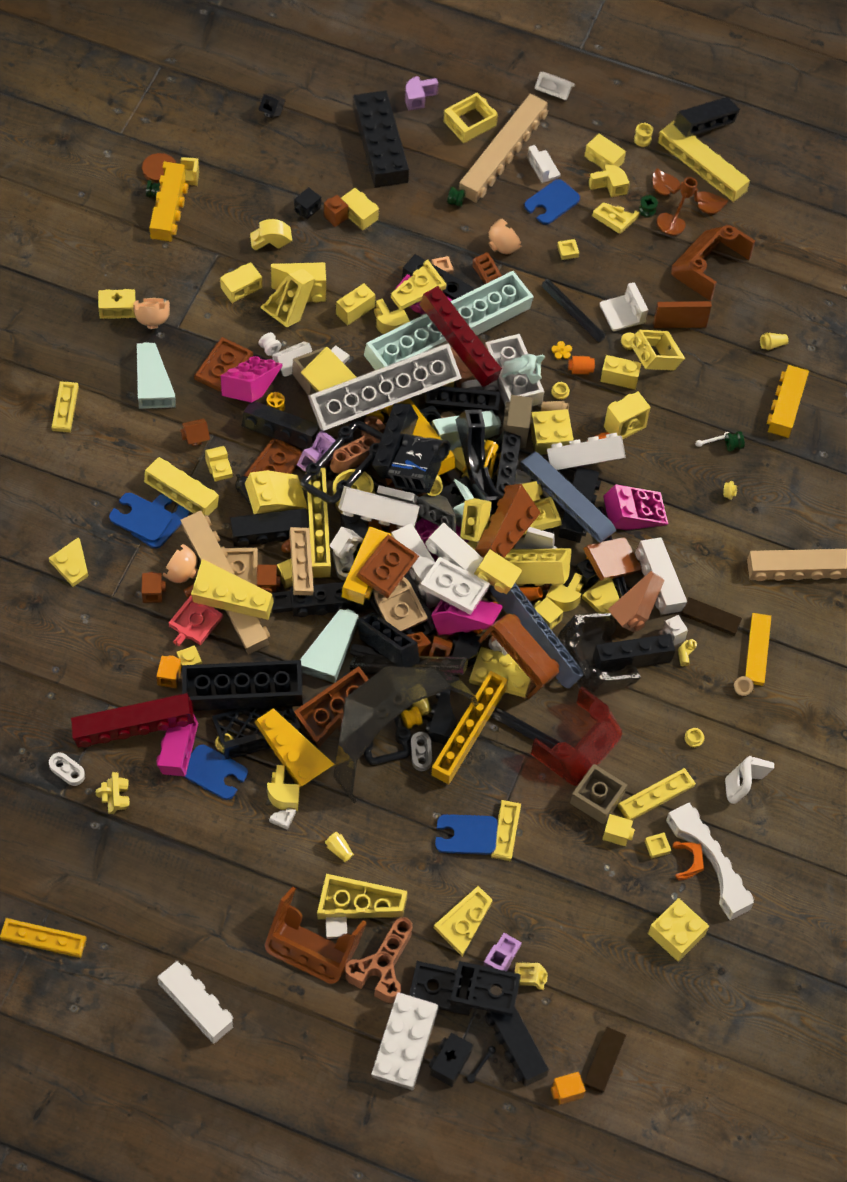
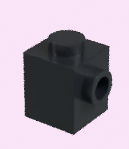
(271, 105)

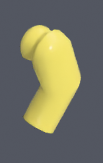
(684, 650)

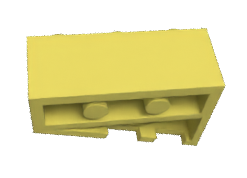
(290, 298)

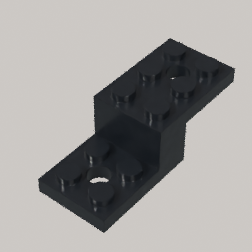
(466, 987)

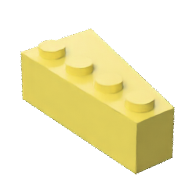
(229, 592)
(359, 899)

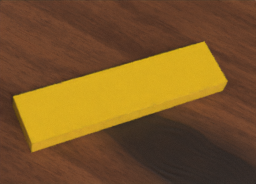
(758, 648)
(43, 938)

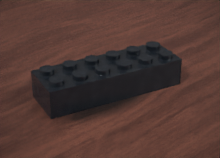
(380, 139)
(243, 685)

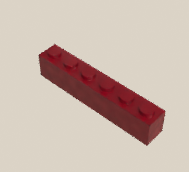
(460, 336)
(132, 720)

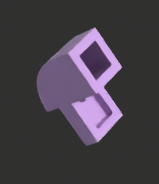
(418, 90)
(313, 454)
(502, 953)

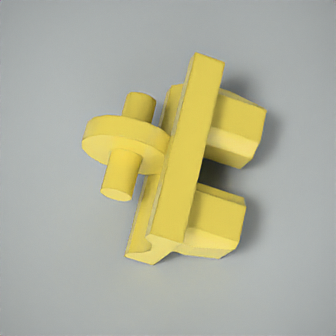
(110, 793)

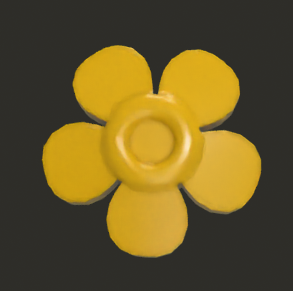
(561, 350)

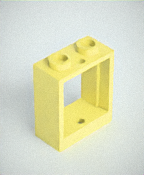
(461, 130)
(667, 360)

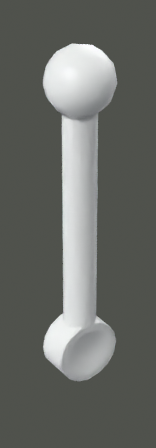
(699, 443)

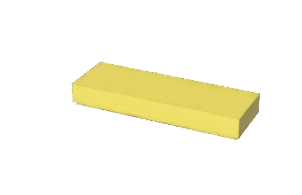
(65, 407)
(506, 830)

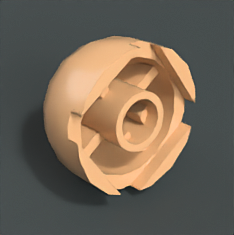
(503, 238)
(151, 312)
(182, 565)

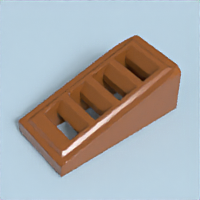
(485, 261)

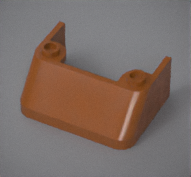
(691, 264)
(523, 650)
(307, 949)

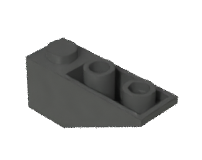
(437, 510)

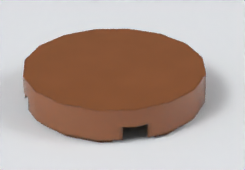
(153, 166)

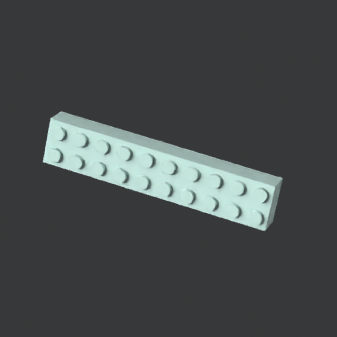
(479, 308)

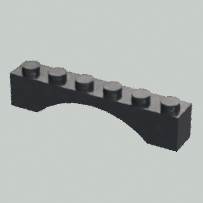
(471, 434)
(443, 719)

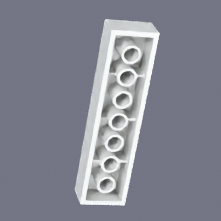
(384, 387)

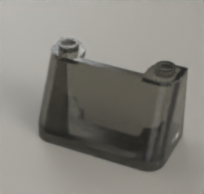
(580, 639)

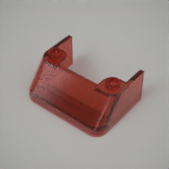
(575, 762)

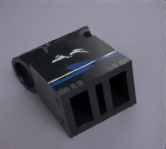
(418, 463)

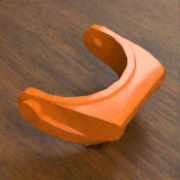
(698, 864)

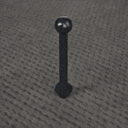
(471, 1077)

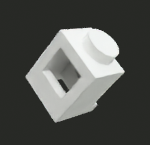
(345, 542)
(676, 628)

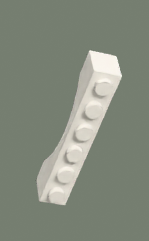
(687, 826)

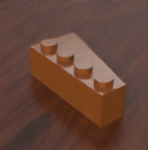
(323, 712)

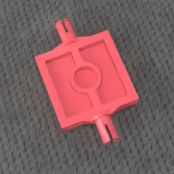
(194, 622)

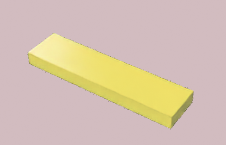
(656, 794)

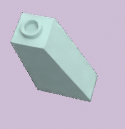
(153, 382)
(447, 428)
(331, 646)

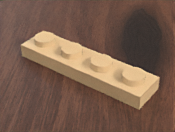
(301, 561)

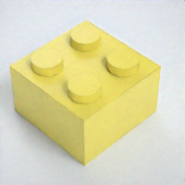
(627, 415)
(550, 429)
(678, 929)

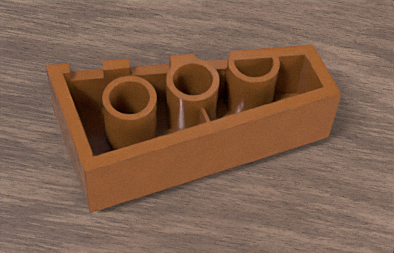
(509, 523)

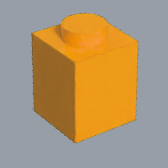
(169, 671)
(568, 1088)

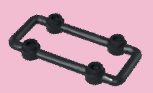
(345, 435)
(402, 737)

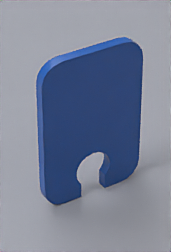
(555, 198)
(181, 513)
(144, 519)
(210, 768)
(471, 834)

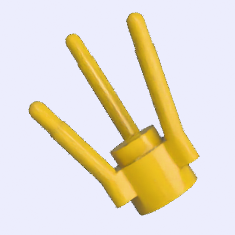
(490, 454)

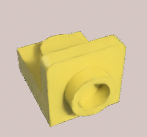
(531, 974)

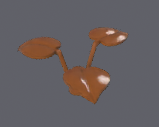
(667, 184)

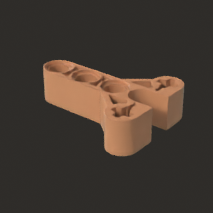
(358, 450)
(369, 965)

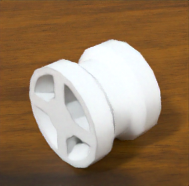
(269, 344)

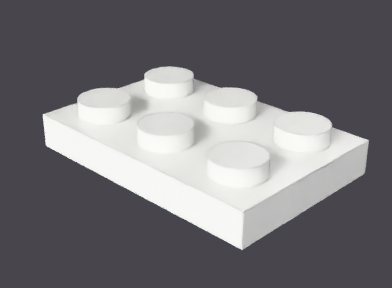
(454, 585)

